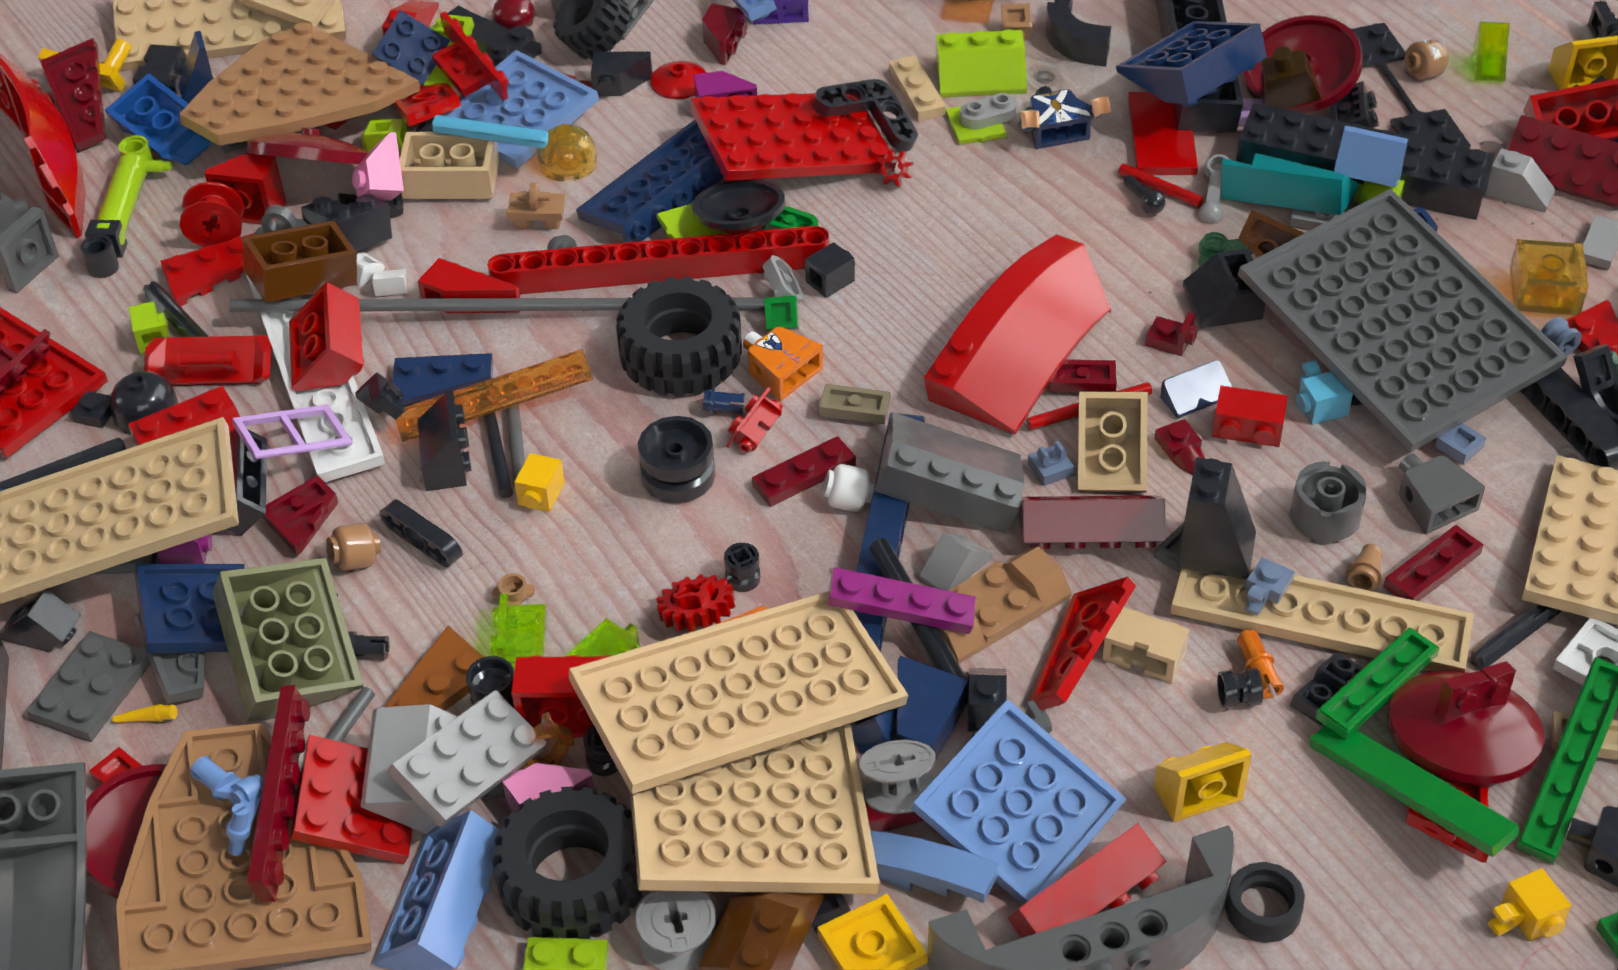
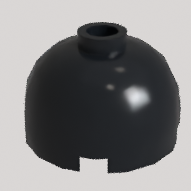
(139, 397)

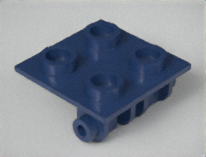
(410, 47)

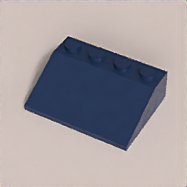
(1195, 60)

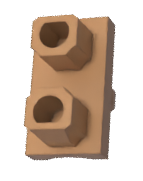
(536, 205)

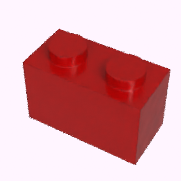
(1249, 416)

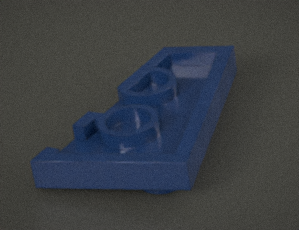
(435, 375)

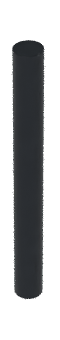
(497, 455)

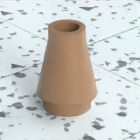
(1366, 569)

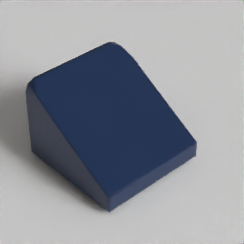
(874, 730)

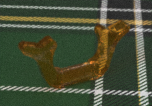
(550, 729)

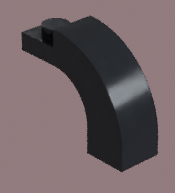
(1076, 38)
(1599, 378)

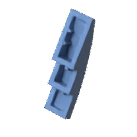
(932, 866)

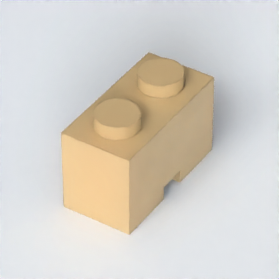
(1146, 643)

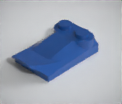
(154, 113)

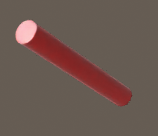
(1162, 185)

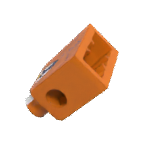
(782, 360)

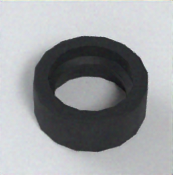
(1260, 927)

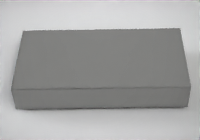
(1601, 242)

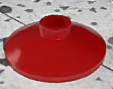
(675, 79)

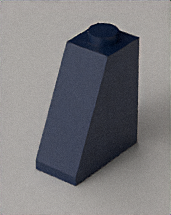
(932, 703)

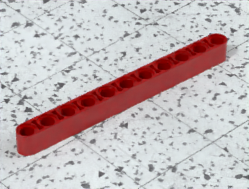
(656, 259)

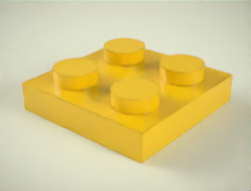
(872, 939)

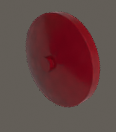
(1330, 49)
(307, 146)
(113, 824)

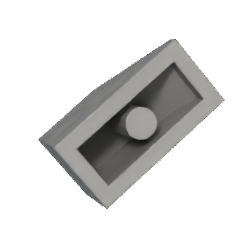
(1519, 181)

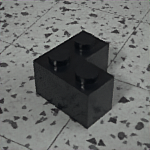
(362, 221)

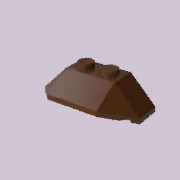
(761, 931)

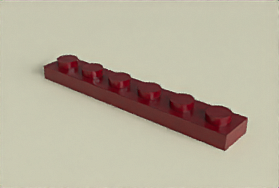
(277, 796)

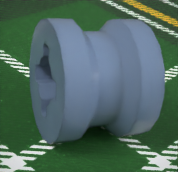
(1561, 335)

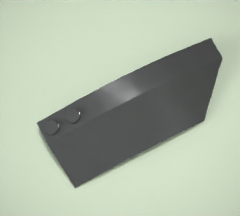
(43, 867)

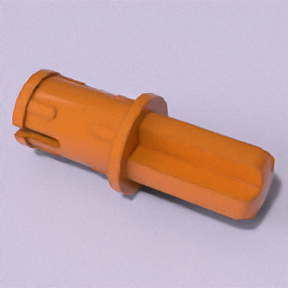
(1258, 658)

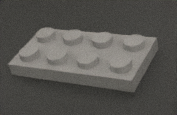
(466, 758)

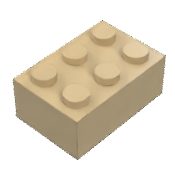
(448, 166)

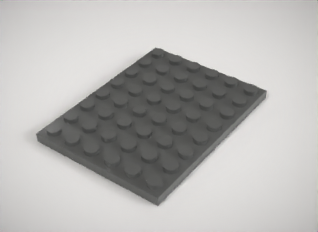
(1402, 319)

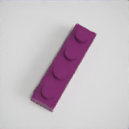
(901, 600)

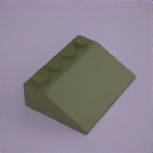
(285, 631)

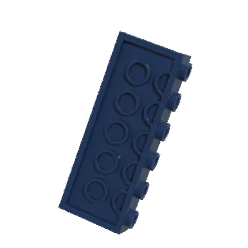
(657, 183)

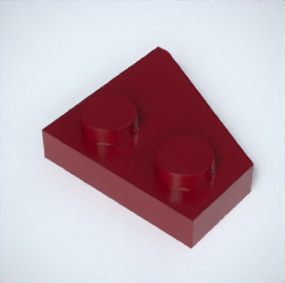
(301, 512)

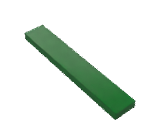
(1571, 763)
(1418, 789)

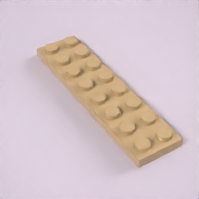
(1327, 616)

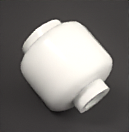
(848, 488)

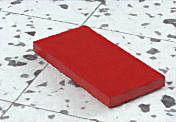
(1156, 140)

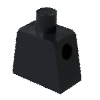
(1602, 843)

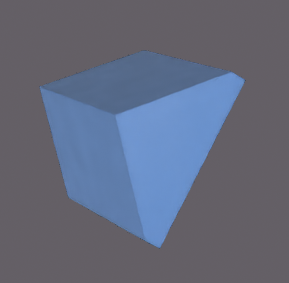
(1371, 156)

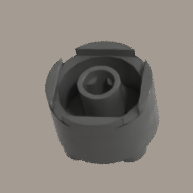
(1328, 502)

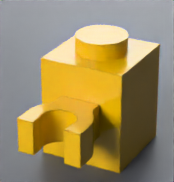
(1533, 906)

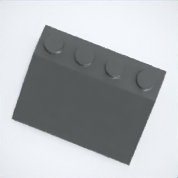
(951, 473)

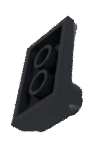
(499, 40)

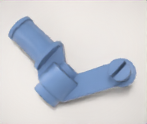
(243, 794)

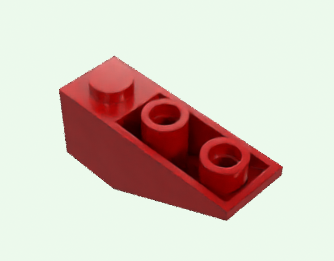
(455, 281)

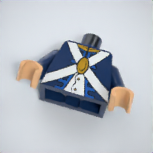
(1060, 117)

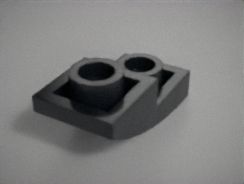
(1327, 681)

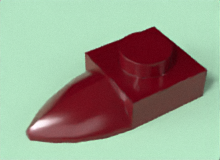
(1180, 444)

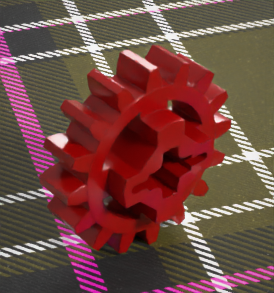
(695, 602)

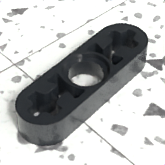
(421, 533)

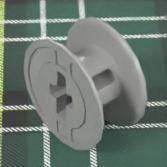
(897, 774)
(656, 930)

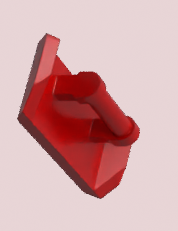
(210, 359)

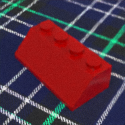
(1581, 108)

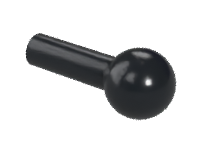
(1151, 201)

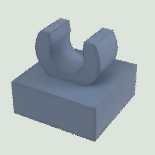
(1051, 464)

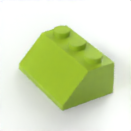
(981, 63)

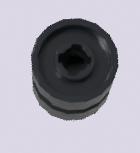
(489, 675)

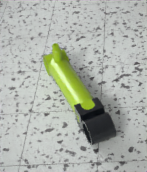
(106, 234)

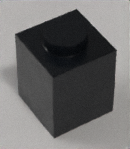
(830, 269)

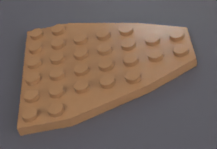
(293, 84)
(190, 898)

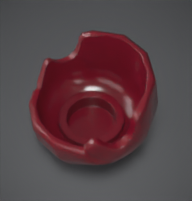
(514, 13)

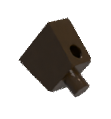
(1288, 79)

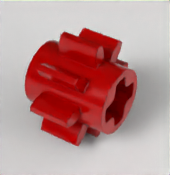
(886, 170)

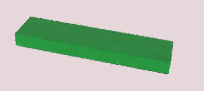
(1377, 683)

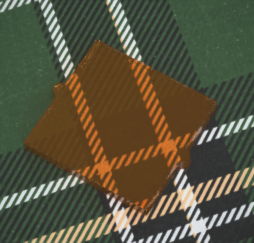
(968, 10)

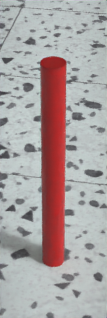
(1072, 410)

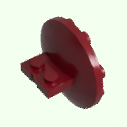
(1467, 725)

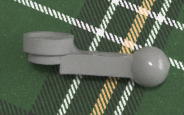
(1211, 211)

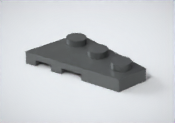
(178, 674)

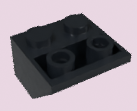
(1220, 294)
(442, 444)

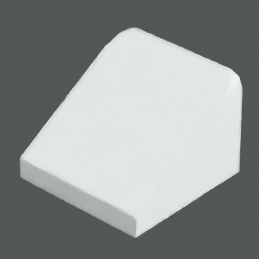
(365, 268)
(390, 282)

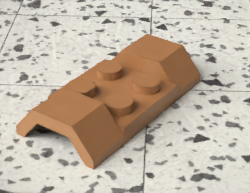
(1007, 599)

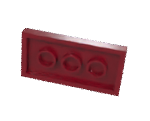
(1570, 159)

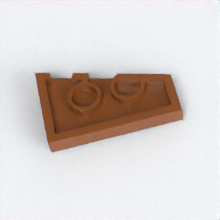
(439, 675)

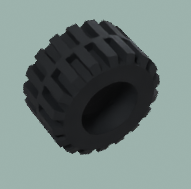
(591, 25)

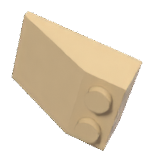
(1112, 442)

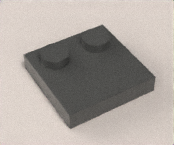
(26, 249)

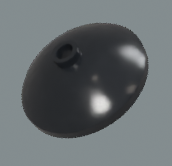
(738, 205)

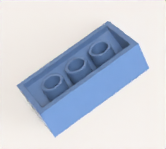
(440, 897)

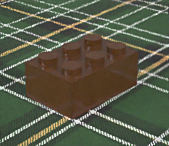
(299, 260)

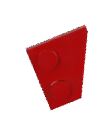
(1597, 327)

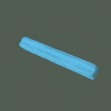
(490, 131)

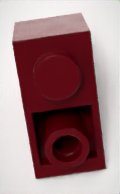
(723, 30)

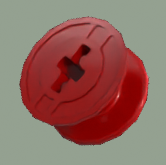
(211, 214)

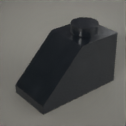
(620, 71)
(41, 623)
(985, 695)

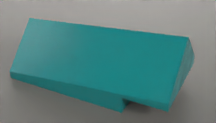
(1286, 185)

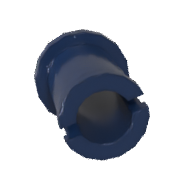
(721, 402)

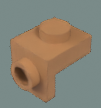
(1016, 18)

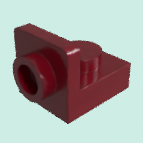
(1172, 335)

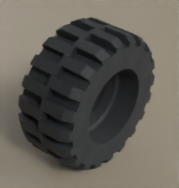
(679, 364)
(558, 823)

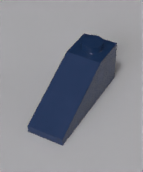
(196, 70)

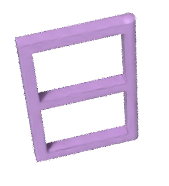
(284, 418)

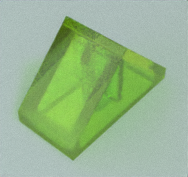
(1490, 52)

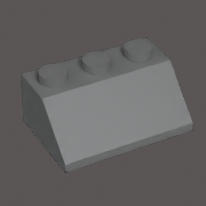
(393, 735)

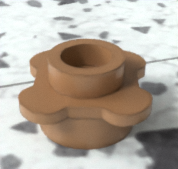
(515, 586)

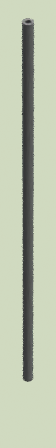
(469, 304)

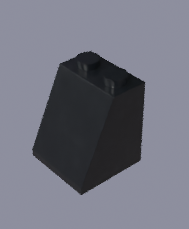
(1217, 523)

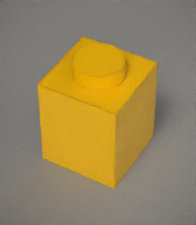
(539, 482)

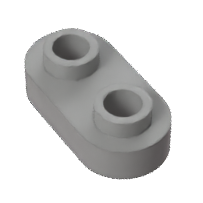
(988, 111)
(782, 278)

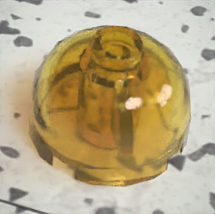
(568, 153)

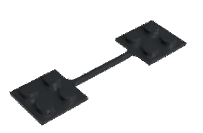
(1381, 48)

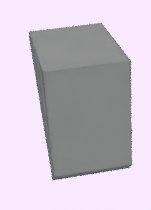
(953, 561)

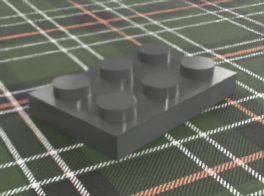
(89, 686)

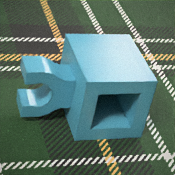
(1322, 395)

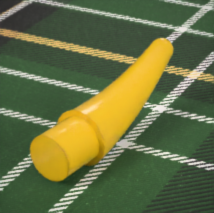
(152, 713)

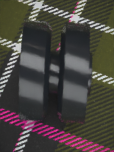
(676, 459)

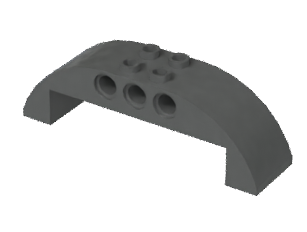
(1141, 935)

